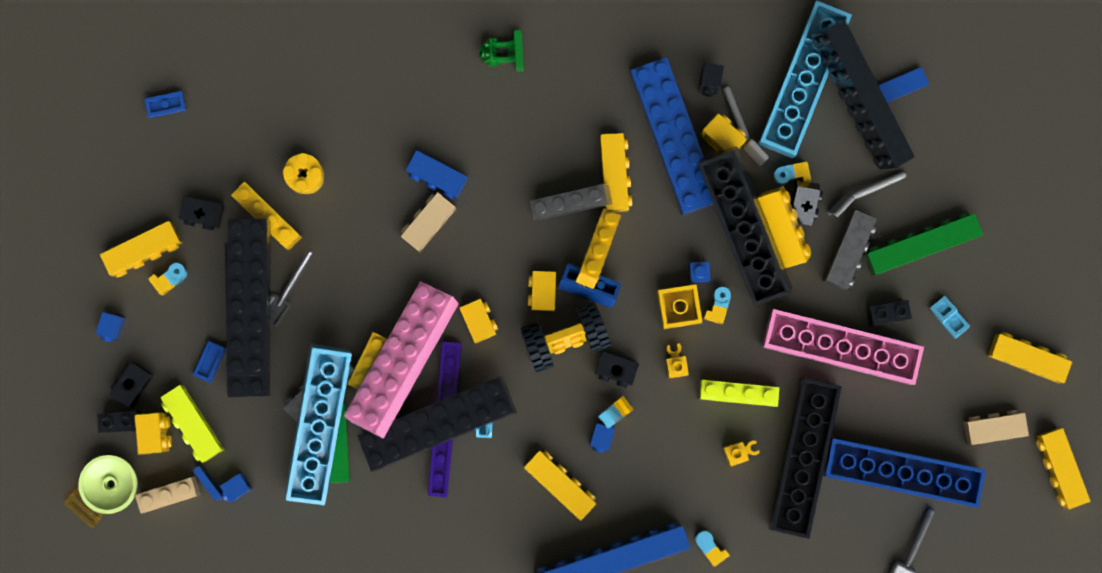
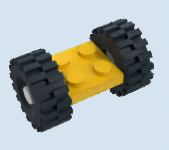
(574, 336)

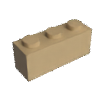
(427, 221)
(995, 427)
(168, 495)

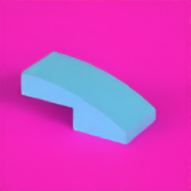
(949, 317)

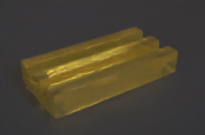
(72, 497)

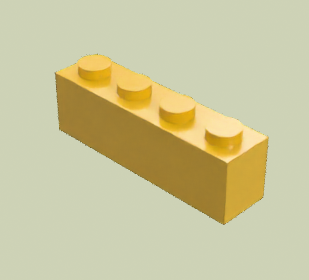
(614, 170)
(260, 209)
(784, 227)
(141, 248)
(598, 248)
(1030, 358)
(1063, 468)
(560, 485)

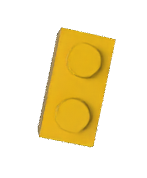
(543, 291)
(478, 320)

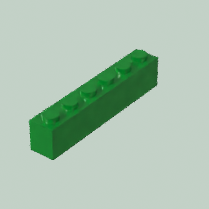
(923, 244)

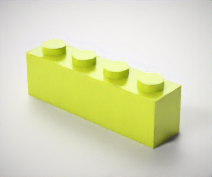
(739, 393)
(192, 424)

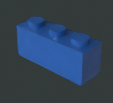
(436, 175)
(604, 292)

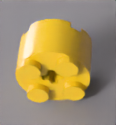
(313, 169)

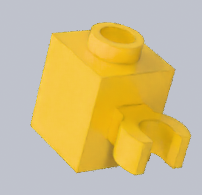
(676, 365)
(737, 452)

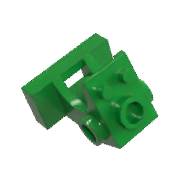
(515, 51)

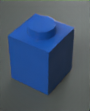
(699, 272)
(109, 327)
(601, 438)
(235, 488)

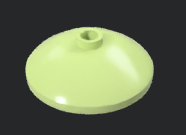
(95, 486)

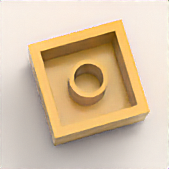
(722, 134)
(679, 306)
(153, 433)

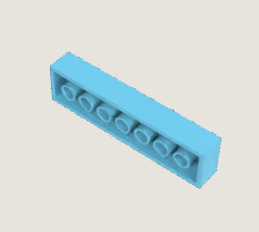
(800, 87)
(317, 424)

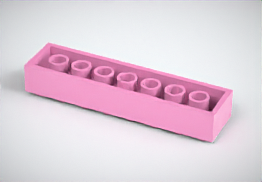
(842, 347)
(401, 359)

